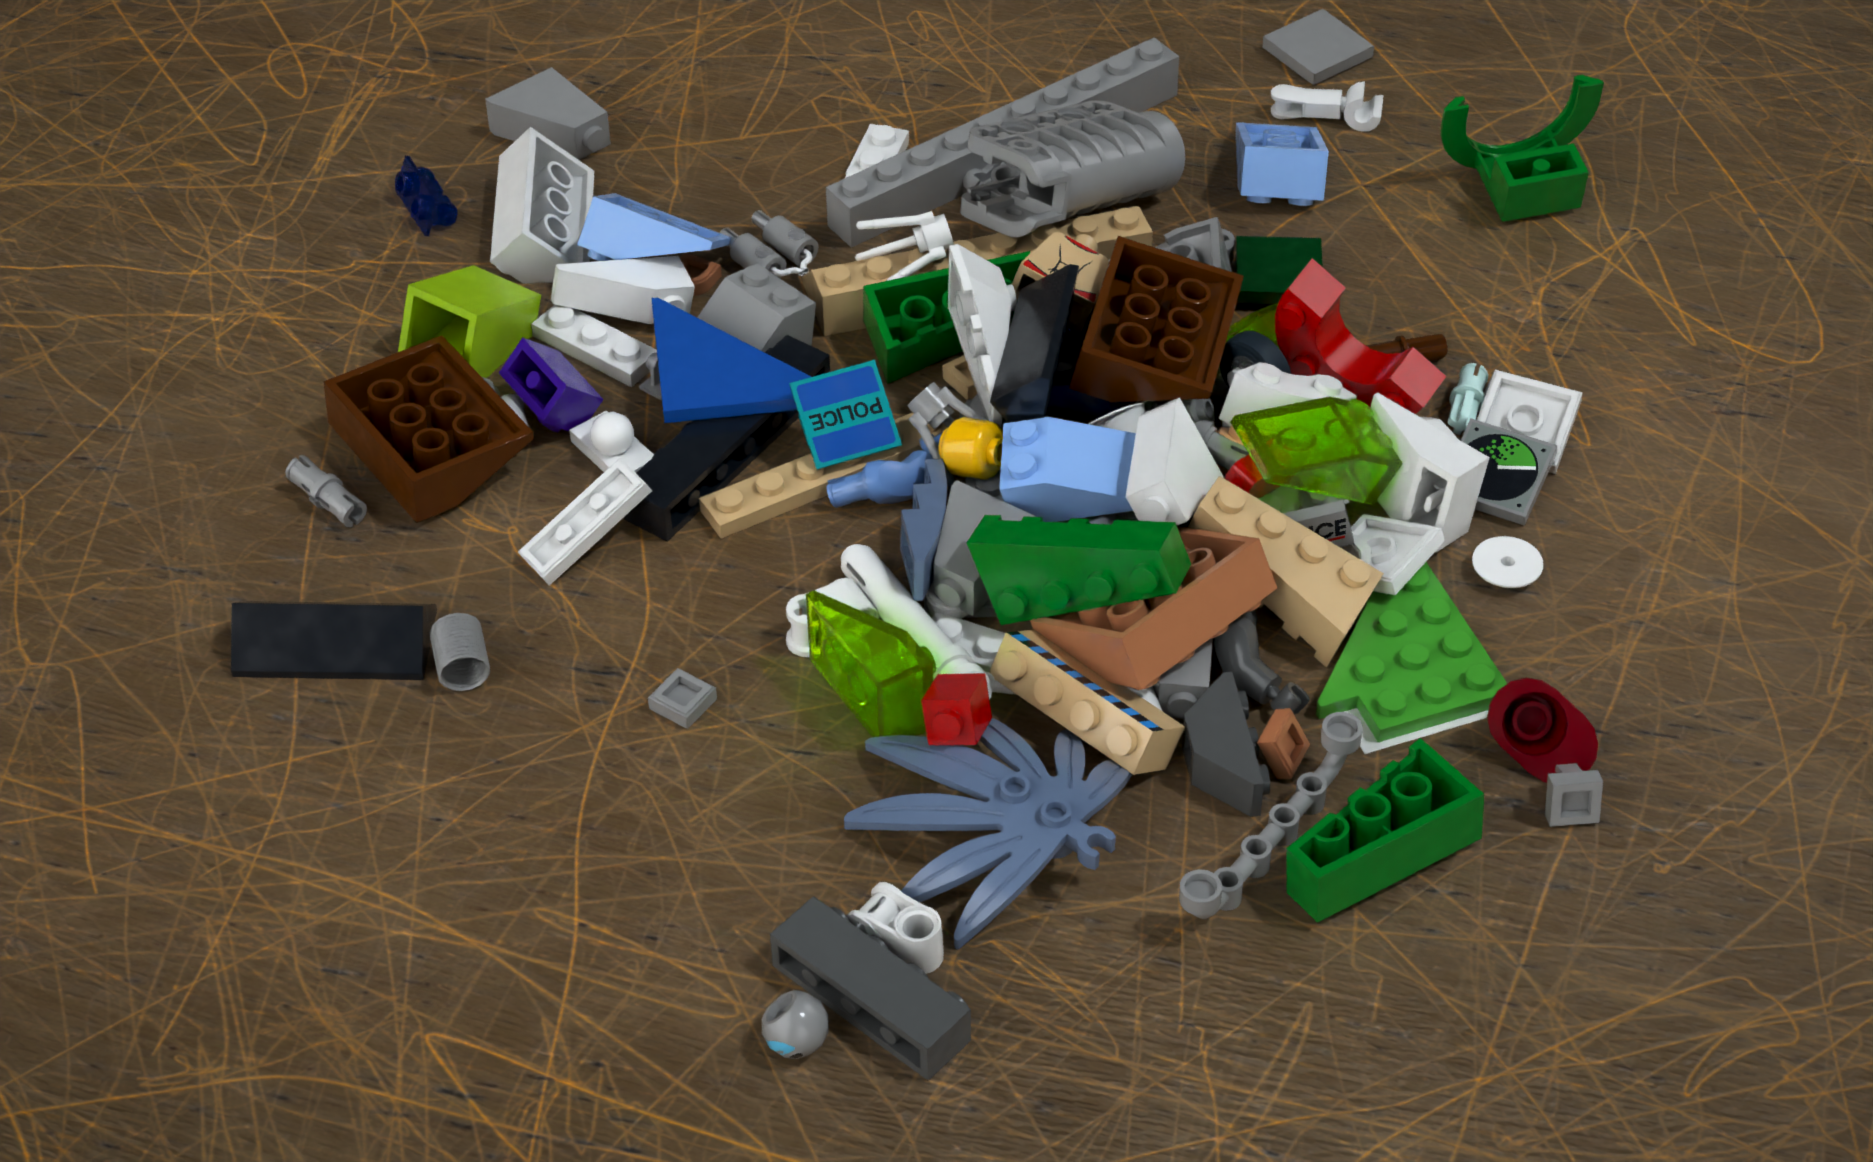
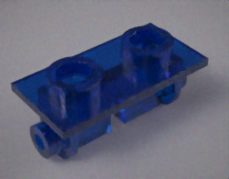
(424, 197)

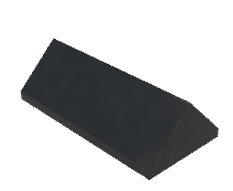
(1034, 346)
(330, 640)

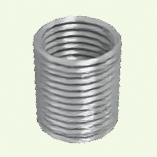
(459, 651)

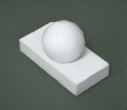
(608, 439)

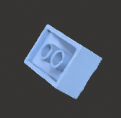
(1280, 163)
(628, 229)
(1065, 468)

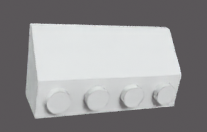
(539, 209)

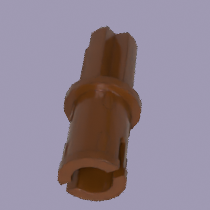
(1431, 346)

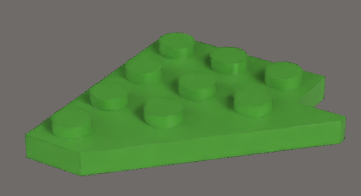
(1411, 663)

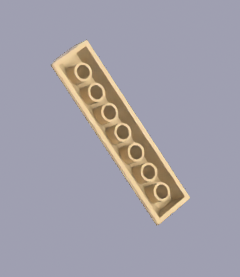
(840, 286)

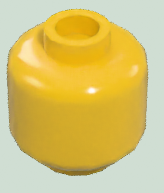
(972, 448)

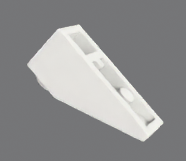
(623, 286)

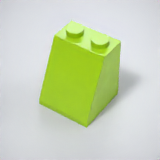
(473, 312)

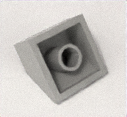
(760, 309)

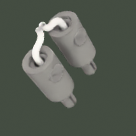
(780, 235)

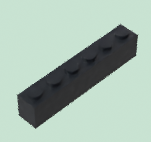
(714, 452)

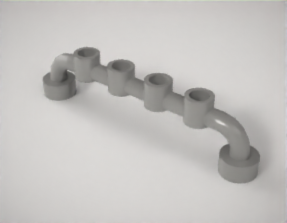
(1208, 892)

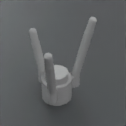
(933, 408)

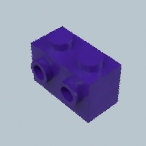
(550, 386)

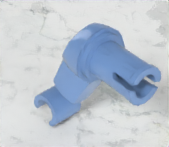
(882, 480)

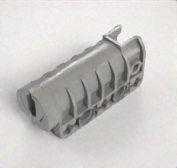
(1071, 164)

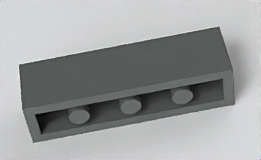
(871, 987)

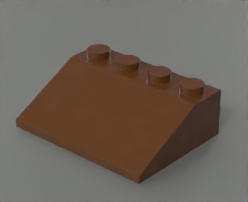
(1156, 327)
(425, 425)

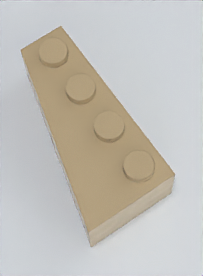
(1316, 581)

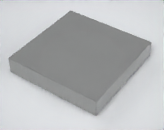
(1318, 46)

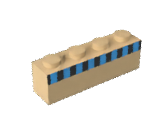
(1085, 703)

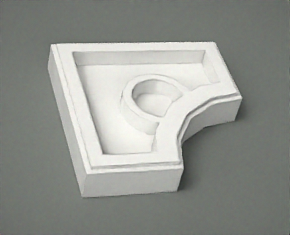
(1393, 548)

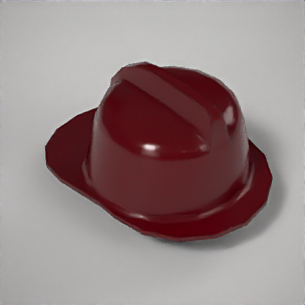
(1541, 728)

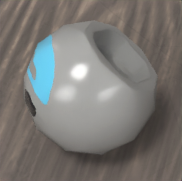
(795, 1024)

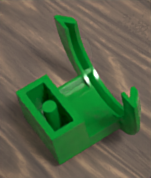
(1535, 173)

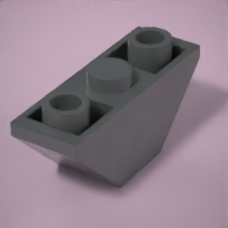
(1223, 749)

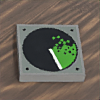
(1513, 470)

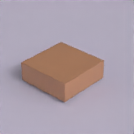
(1283, 743)

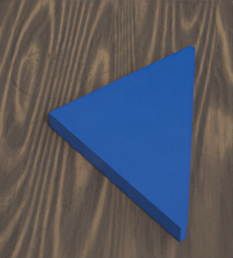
(714, 373)

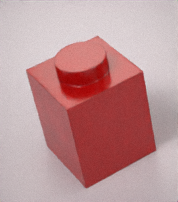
(956, 709)

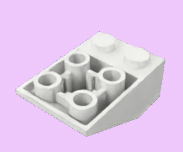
(1437, 476)

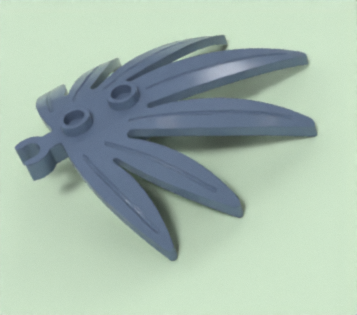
(1034, 811)

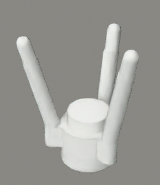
(931, 236)

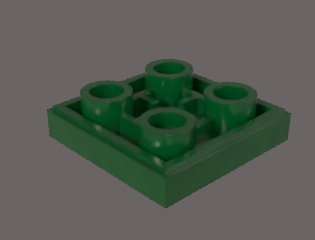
(1272, 265)

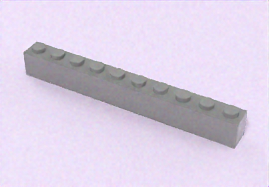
(935, 169)

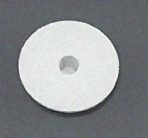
(1507, 562)

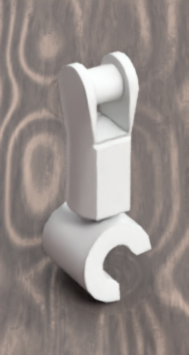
(1328, 103)

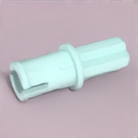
(1467, 397)

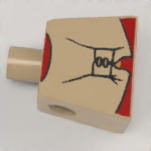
(1057, 253)

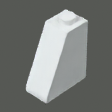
(1169, 466)

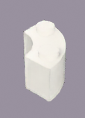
(1268, 387)

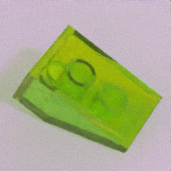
(1321, 448)
(870, 666)

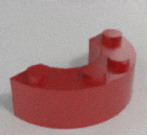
(1319, 343)

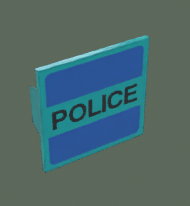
(845, 414)

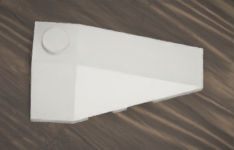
(982, 318)

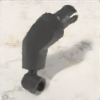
(1239, 654)

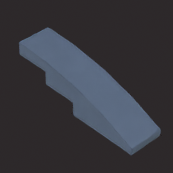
(923, 527)

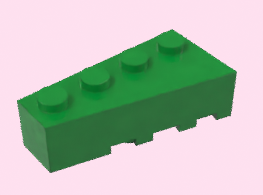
(912, 319)
(1074, 566)
(1385, 833)

